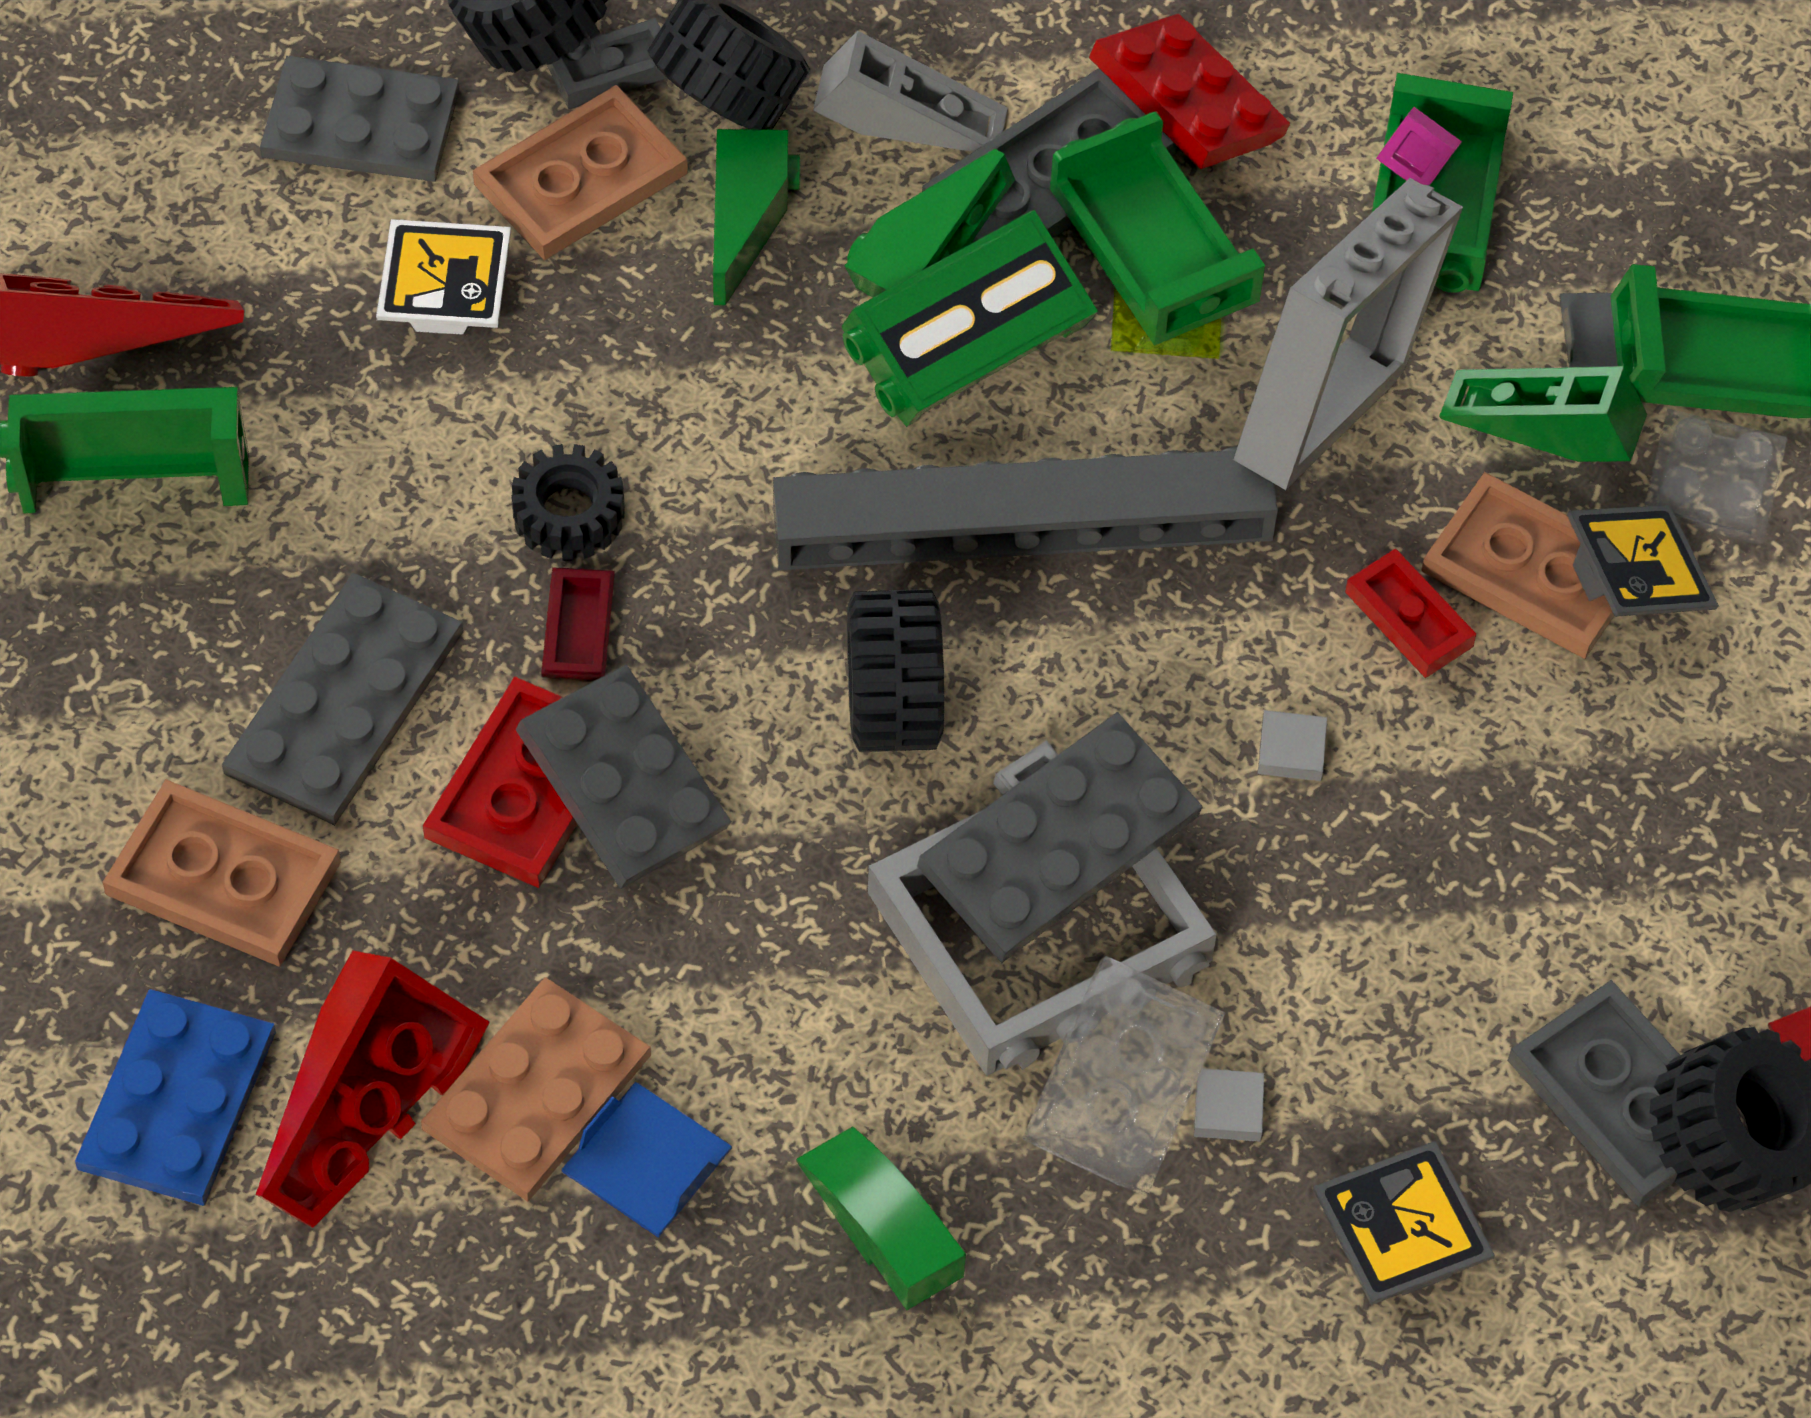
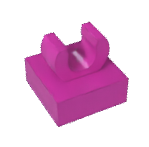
(1418, 148)

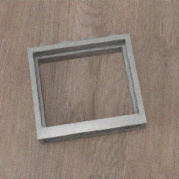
(1310, 381)
(1018, 1039)

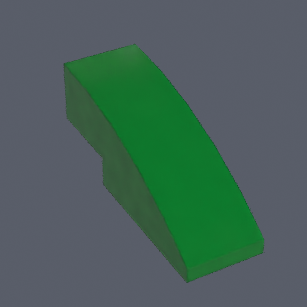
(884, 1217)

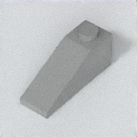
(902, 99)

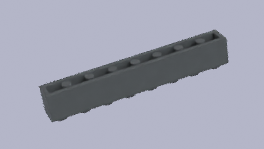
(1019, 509)

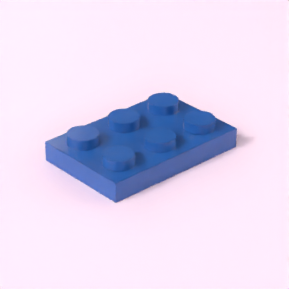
(175, 1097)

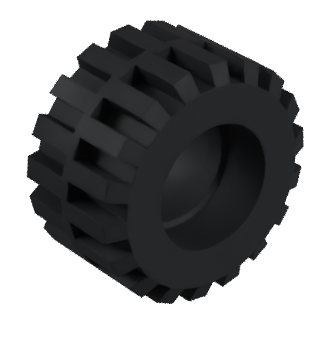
(527, 31)
(729, 61)
(895, 670)
(1703, 1127)

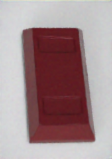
(578, 624)

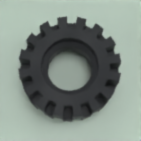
(568, 472)

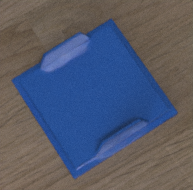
(645, 1158)

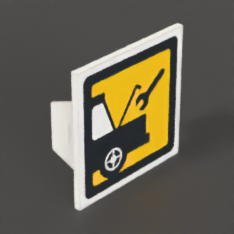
(443, 275)

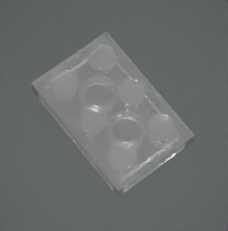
(1124, 1076)

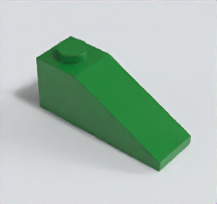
(749, 200)
(929, 225)
(1562, 411)

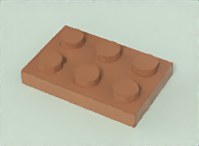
(580, 172)
(1519, 563)
(222, 872)
(535, 1088)

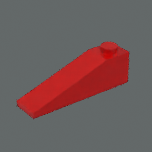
(55, 326)
(368, 1061)

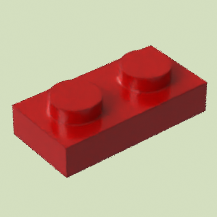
(1410, 613)

